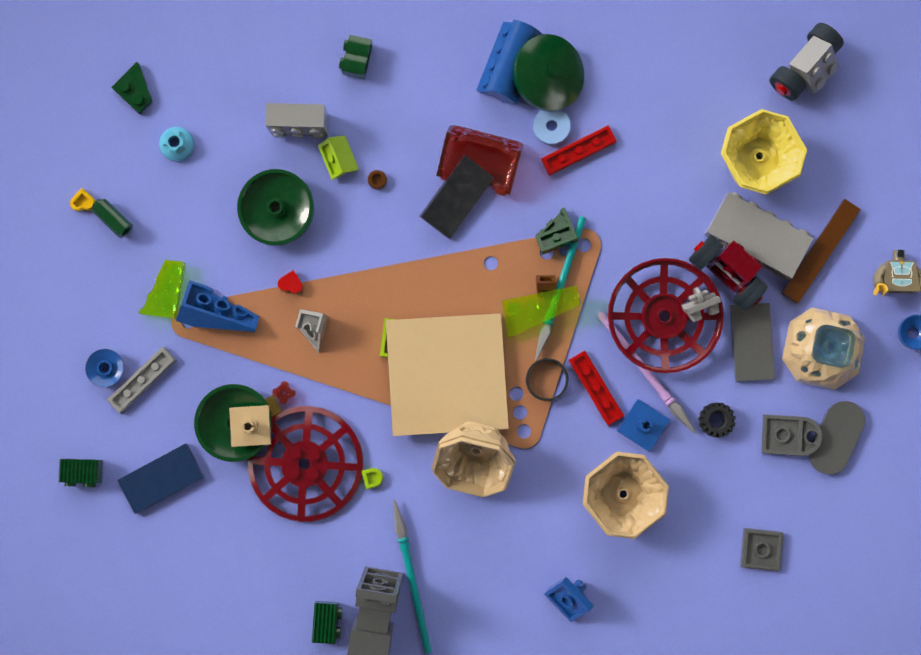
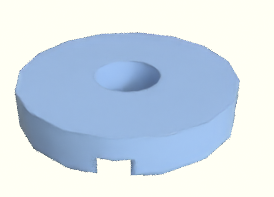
(551, 137)

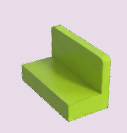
(337, 156)

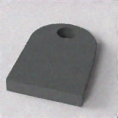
(788, 435)

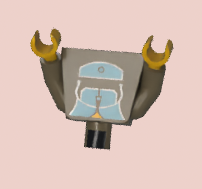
(897, 276)

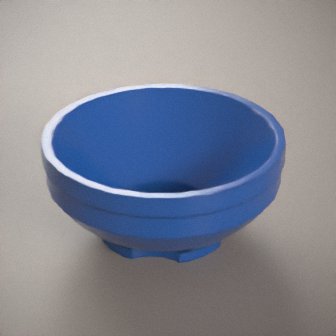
(911, 321)

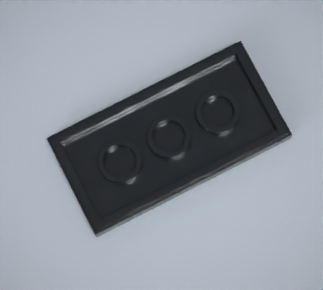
(456, 196)

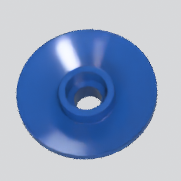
(95, 367)

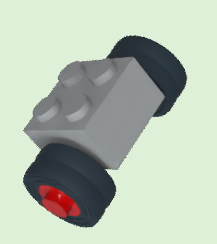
(811, 65)

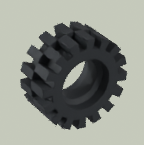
(728, 416)

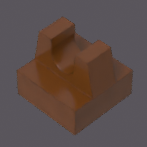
(545, 282)

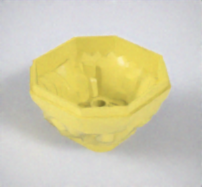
(772, 139)

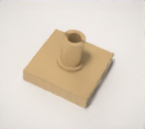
(250, 426)

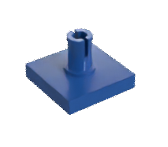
(643, 425)
(569, 598)

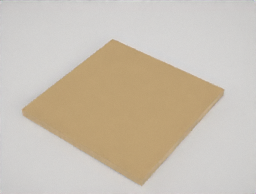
(446, 373)

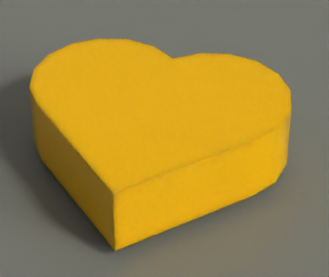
(81, 201)

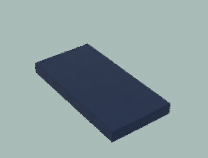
(160, 478)

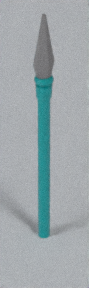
(545, 331)
(401, 531)

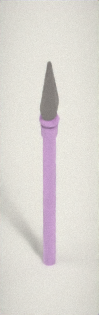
(674, 407)

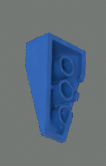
(207, 310)

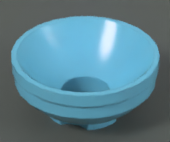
(184, 148)

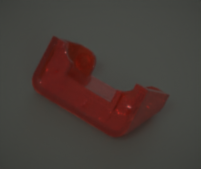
(491, 152)

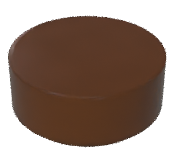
(377, 179)

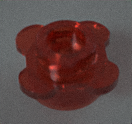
(283, 387)

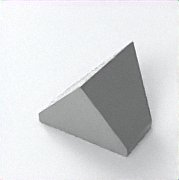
(312, 326)

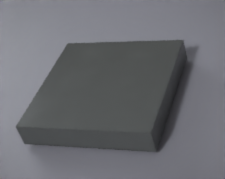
(761, 549)

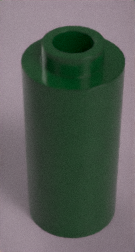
(112, 217)

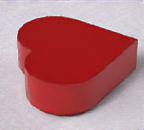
(291, 283)

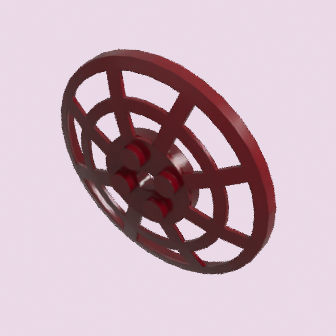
(650, 316)
(318, 464)

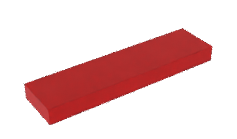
(578, 150)
(596, 388)

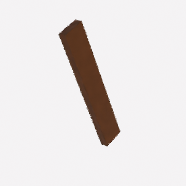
(820, 251)

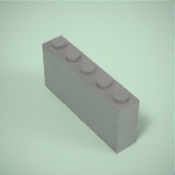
(761, 234)

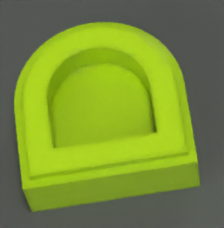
(372, 477)

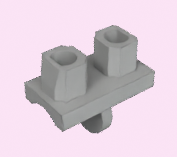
(699, 301)

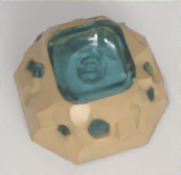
(808, 352)

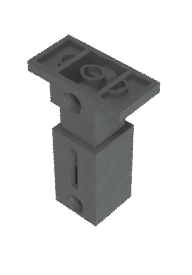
(377, 600)

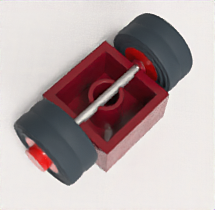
(733, 268)

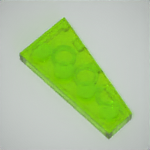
(533, 309)

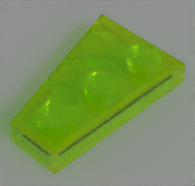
(166, 293)

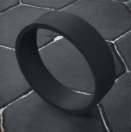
(566, 376)

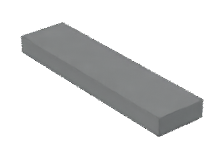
(141, 380)

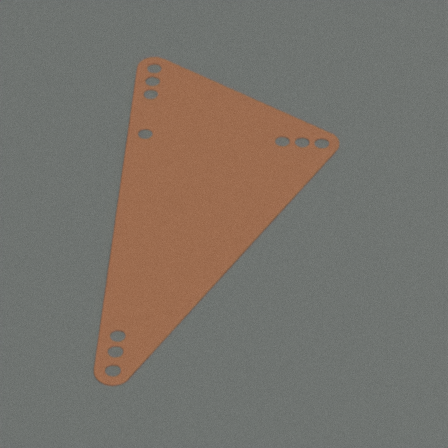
(411, 290)

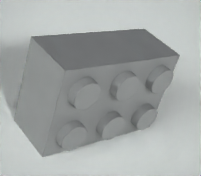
(297, 120)

